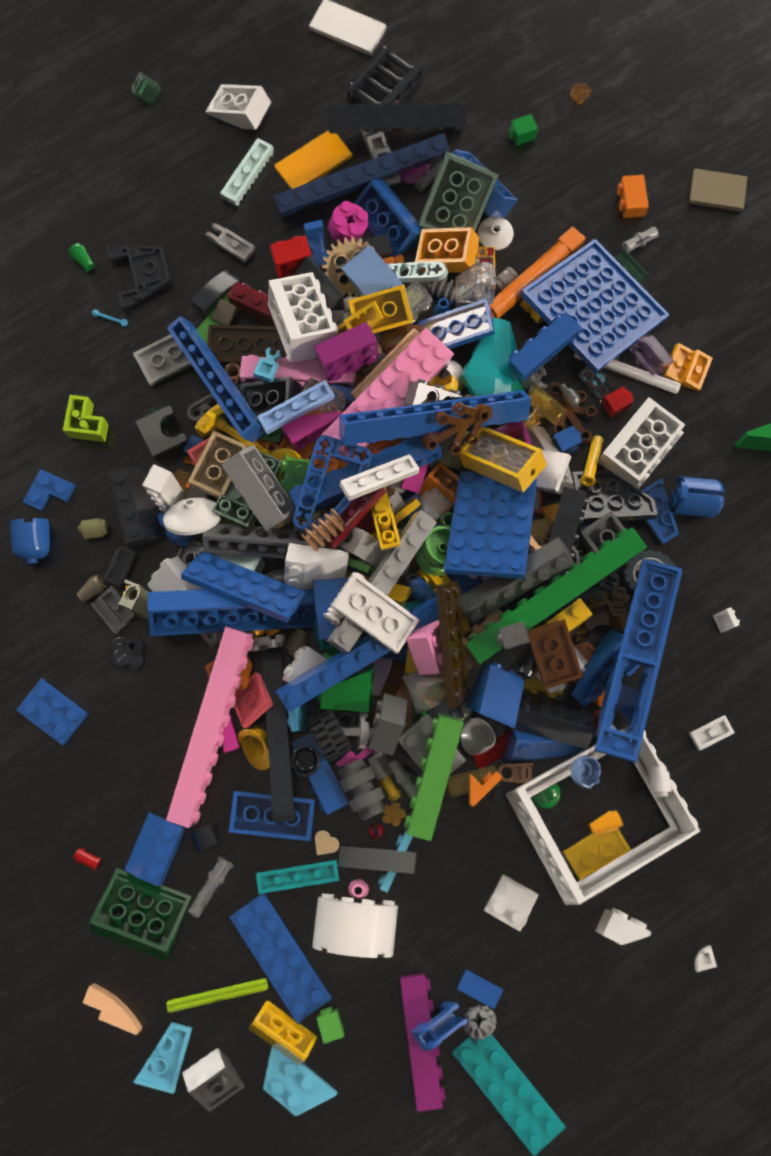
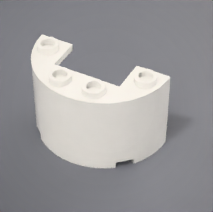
(355, 927)

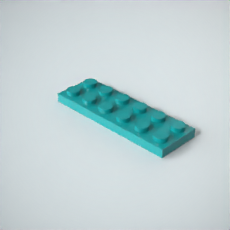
(509, 1091)

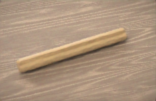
(401, 346)

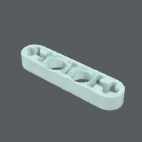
(413, 268)

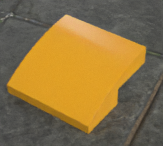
(688, 367)

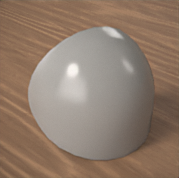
(477, 736)

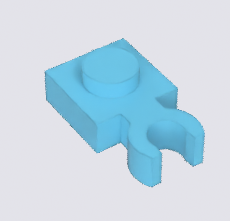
(267, 368)

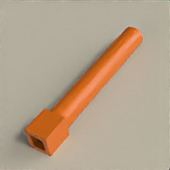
(566, 246)

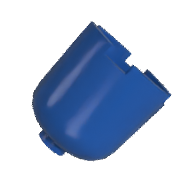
(30, 539)

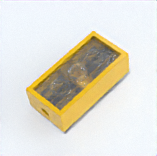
(503, 459)

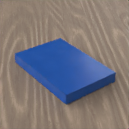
(324, 594)

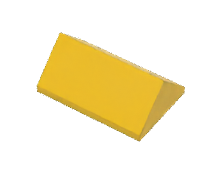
(283, 1033)

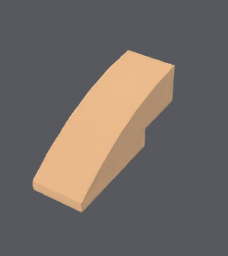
(112, 1009)

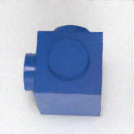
(568, 440)

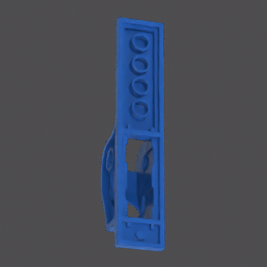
(642, 645)

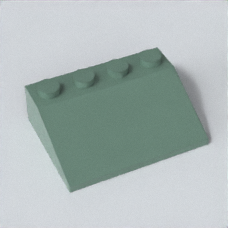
(457, 194)

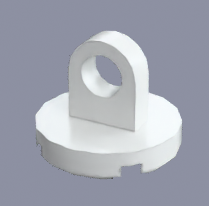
(358, 730)

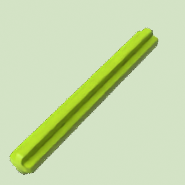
(217, 995)

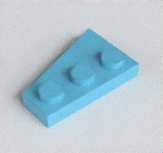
(166, 1061)

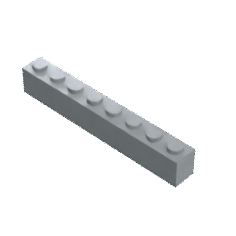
(387, 574)

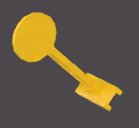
(217, 421)

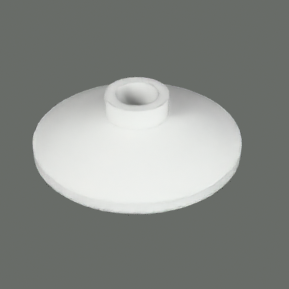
(490, 238)

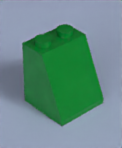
(352, 693)

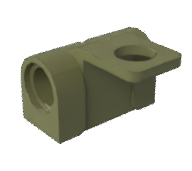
(135, 599)

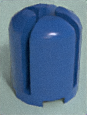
(697, 496)

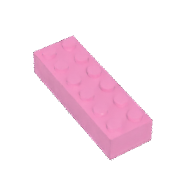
(298, 371)

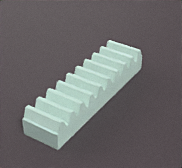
(247, 172)

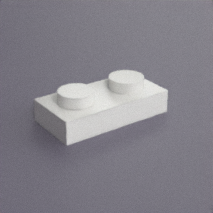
(711, 732)

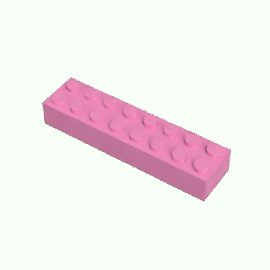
(420, 360)

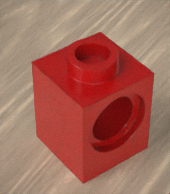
(618, 401)

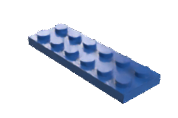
(244, 586)
(280, 957)

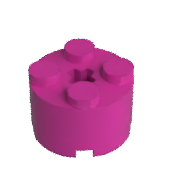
(348, 221)

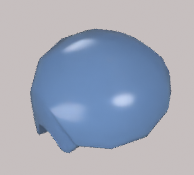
(585, 771)

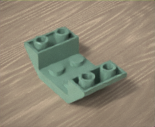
(234, 505)

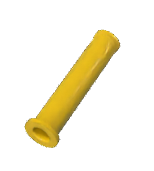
(592, 461)

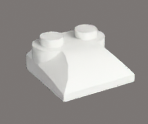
(511, 902)

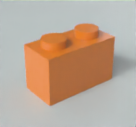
(633, 196)

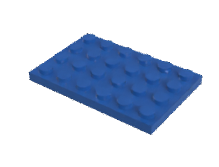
(490, 528)

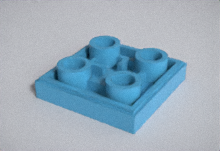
(298, 718)

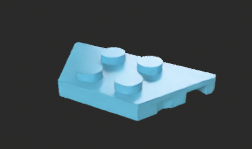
(295, 1085)

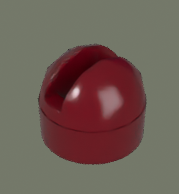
(371, 832)

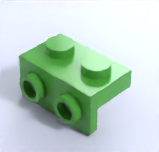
(293, 472)

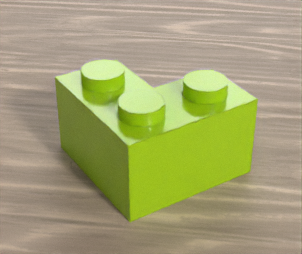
(80, 422)

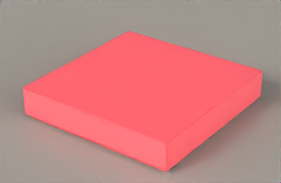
(252, 701)

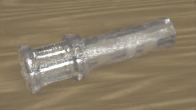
(215, 878)

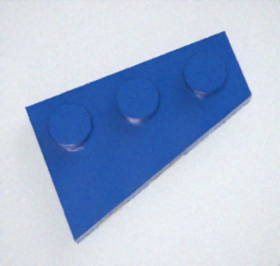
(664, 525)

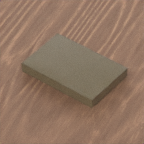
(718, 190)

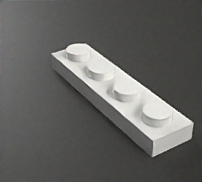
(379, 477)

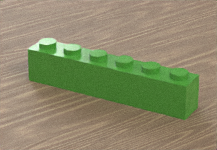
(434, 776)

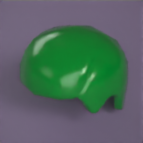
(548, 797)

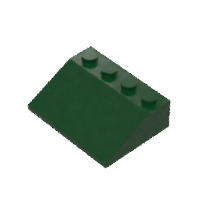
(140, 914)

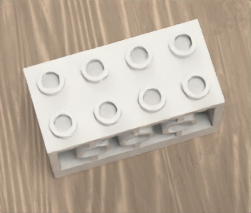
(300, 315)
(642, 443)

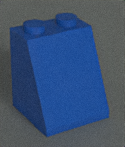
(496, 693)

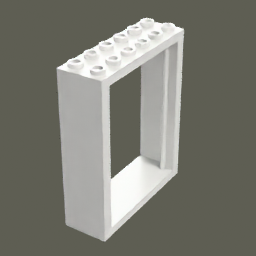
(672, 806)

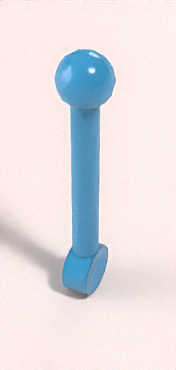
(124, 323)

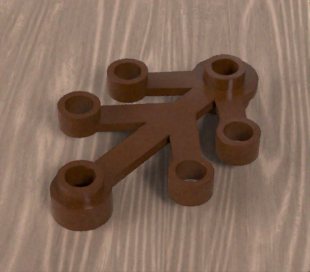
(570, 412)
(459, 427)

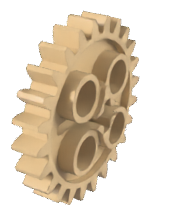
(348, 250)

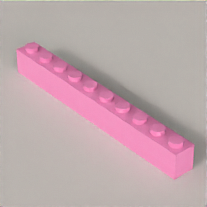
(209, 727)

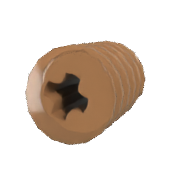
(324, 530)

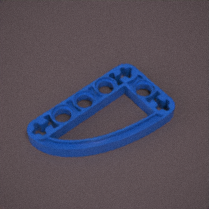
(334, 444)

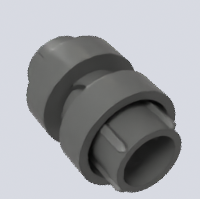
(366, 798)

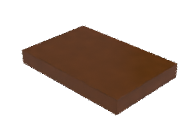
(554, 654)

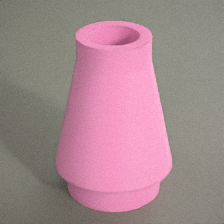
(358, 883)

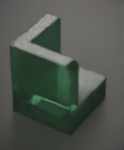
(146, 88)

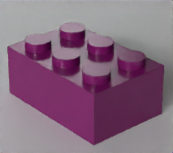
(347, 352)

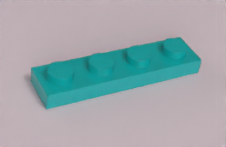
(297, 876)

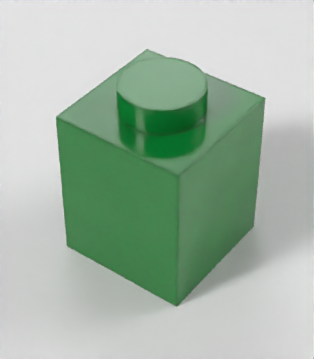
(523, 129)

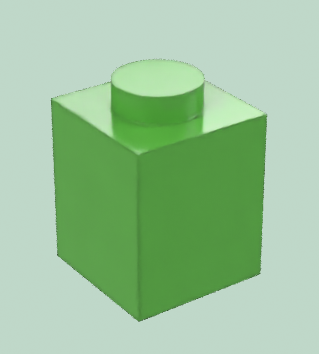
(330, 1024)

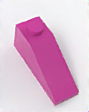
(307, 428)

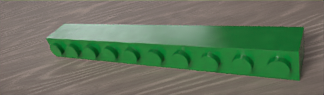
(560, 591)

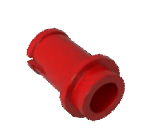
(86, 858)

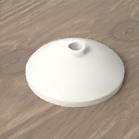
(191, 516)

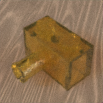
(543, 406)

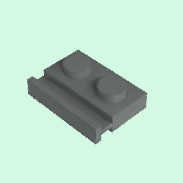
(111, 612)

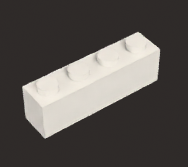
(163, 488)

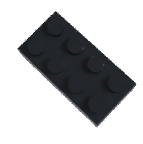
(555, 719)

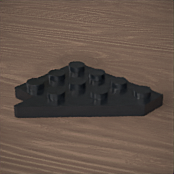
(614, 495)

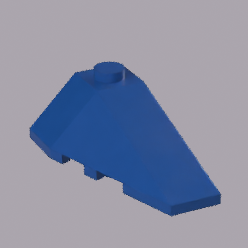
(599, 667)
(532, 748)

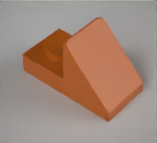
(478, 791)

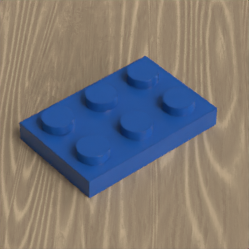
(52, 711)

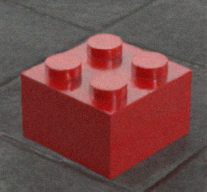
(289, 255)

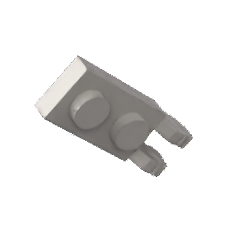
(231, 243)

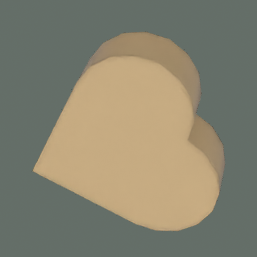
(325, 843)

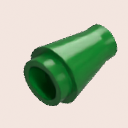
(80, 256)

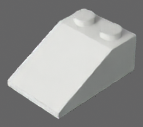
(239, 105)
(306, 565)

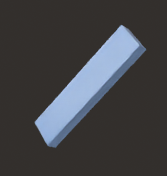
(296, 407)

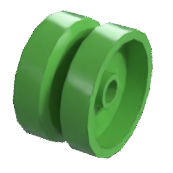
(433, 551)

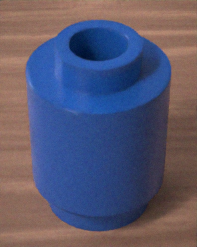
(420, 589)

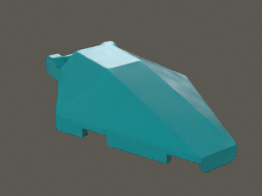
(488, 367)

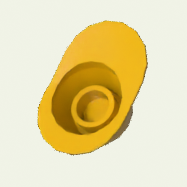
(255, 746)

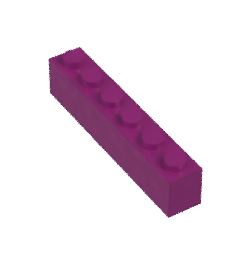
(424, 1065)

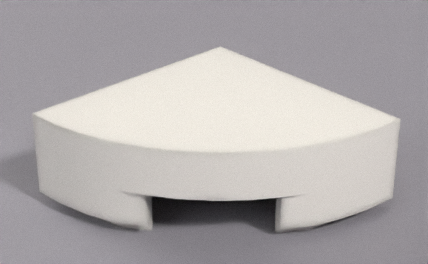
(705, 959)

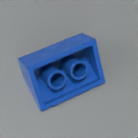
(155, 849)

